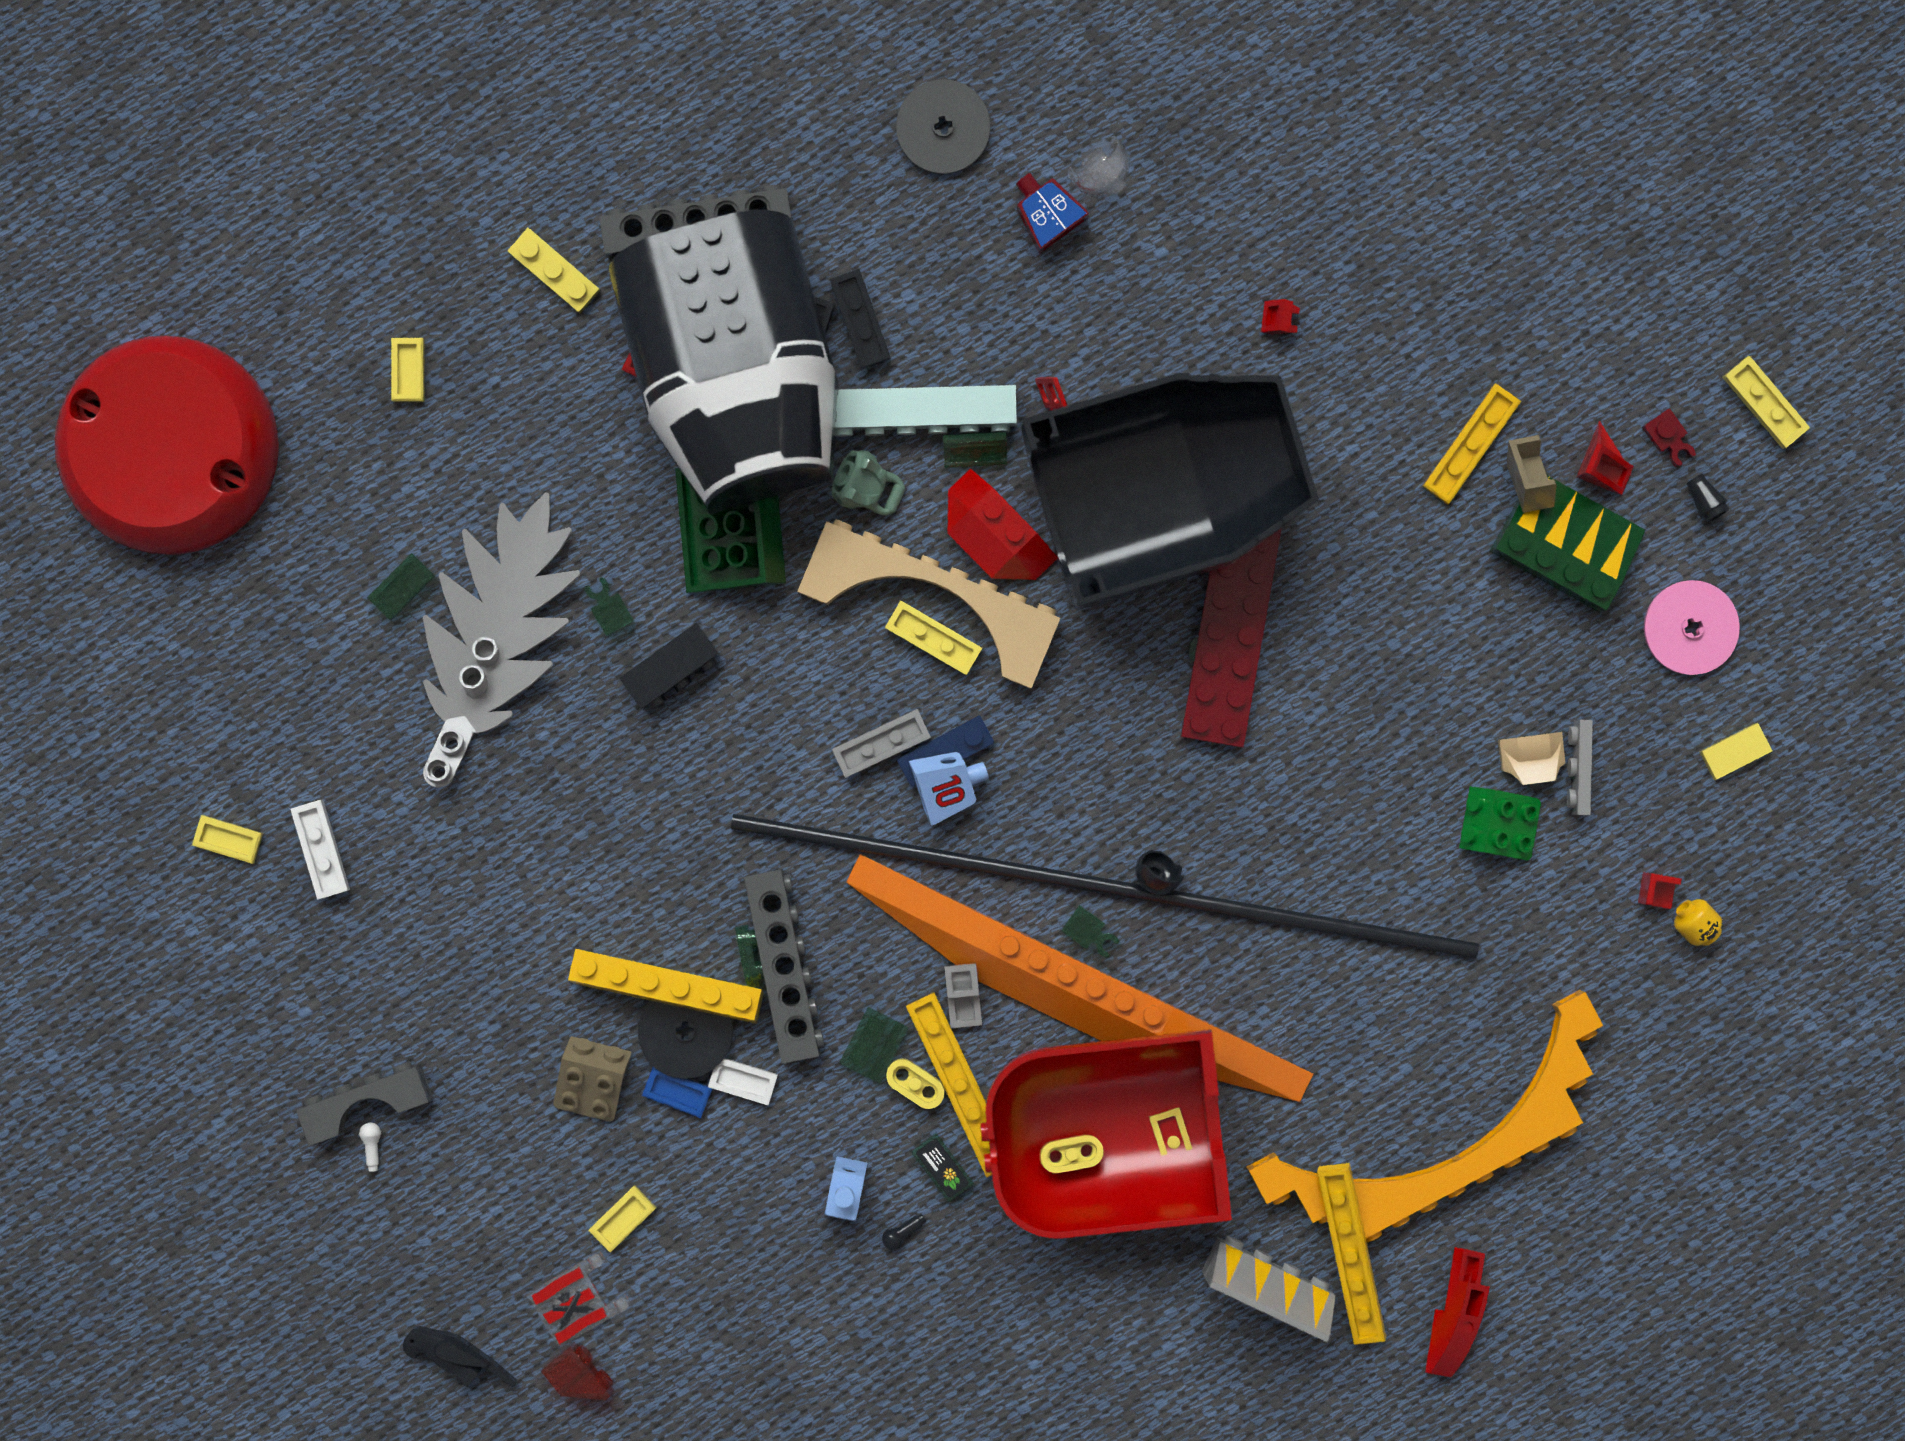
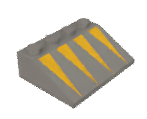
(1270, 1287)

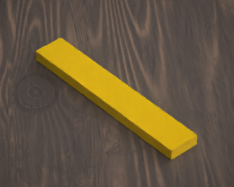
(952, 1070)
(1351, 1253)

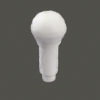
(370, 1135)

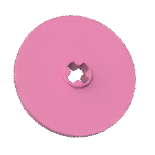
(1682, 650)

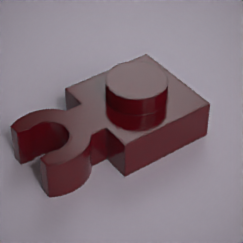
(1666, 432)

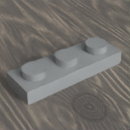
(881, 743)
(1580, 767)

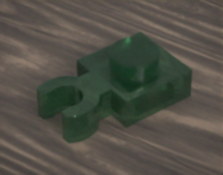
(611, 611)
(1086, 928)

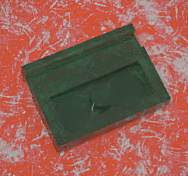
(873, 1044)

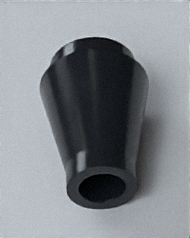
(1707, 498)

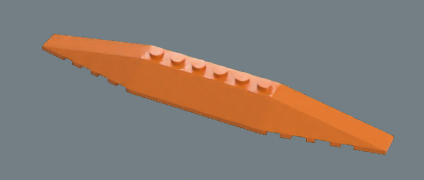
(1061, 983)

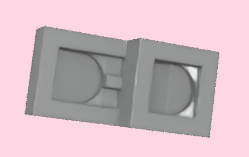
(963, 995)

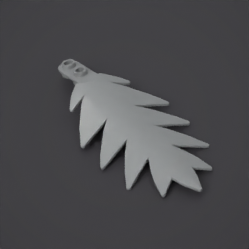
(481, 672)

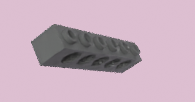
(710, 206)
(790, 1046)

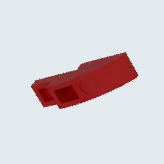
(1464, 1308)

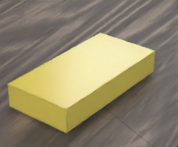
(407, 370)
(1735, 751)
(227, 839)
(622, 1218)

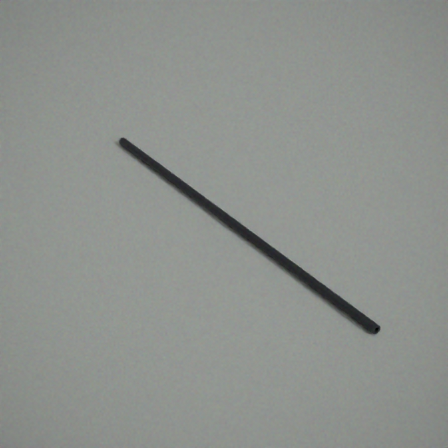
(1104, 886)

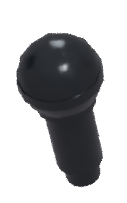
(894, 1237)

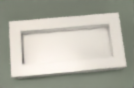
(743, 1081)

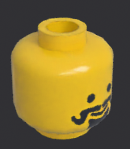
(1698, 922)

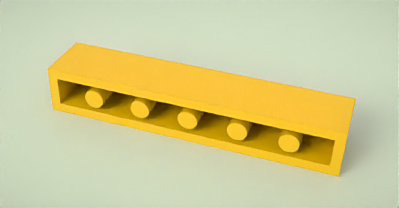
(666, 986)

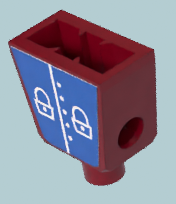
(1048, 211)

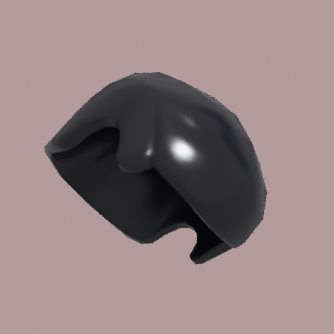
(1158, 873)

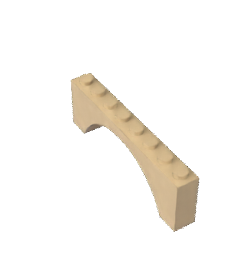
(849, 560)

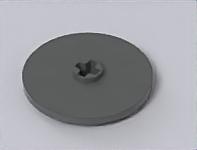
(929, 147)

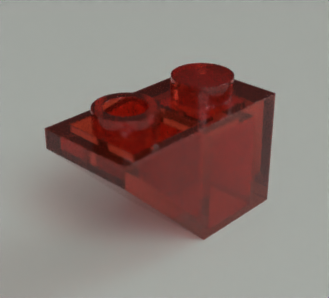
(576, 1376)

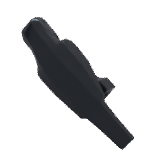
(453, 1354)

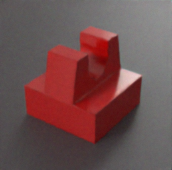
(1278, 316)

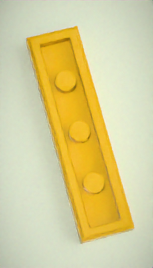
(1471, 443)

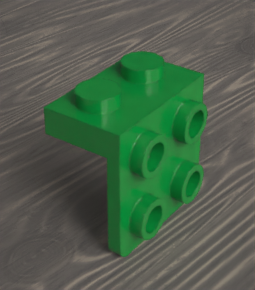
(1500, 823)

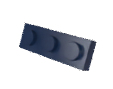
(963, 739)

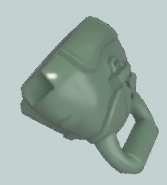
(862, 482)

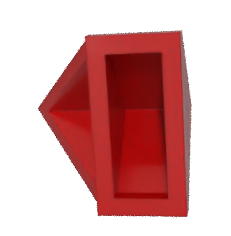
(1604, 463)

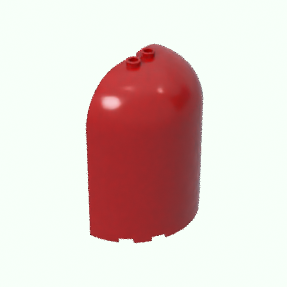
(1109, 1094)

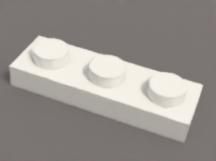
(320, 849)

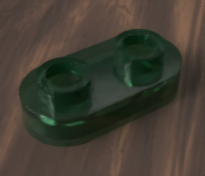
(747, 943)

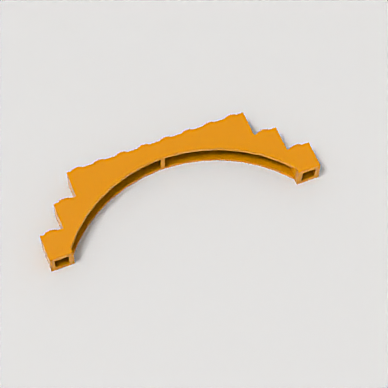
(1536, 1119)

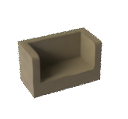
(1529, 475)

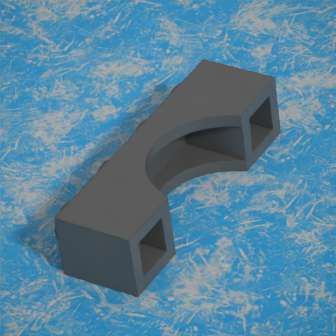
(327, 1116)

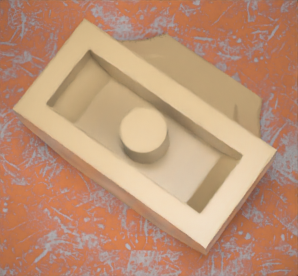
(1533, 757)

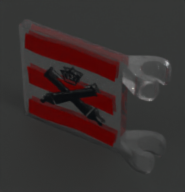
(572, 1303)

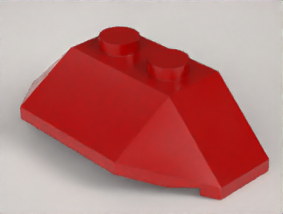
(994, 532)

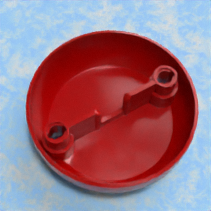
(165, 445)

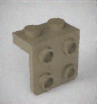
(591, 1078)

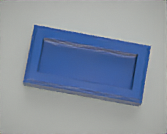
(677, 1093)

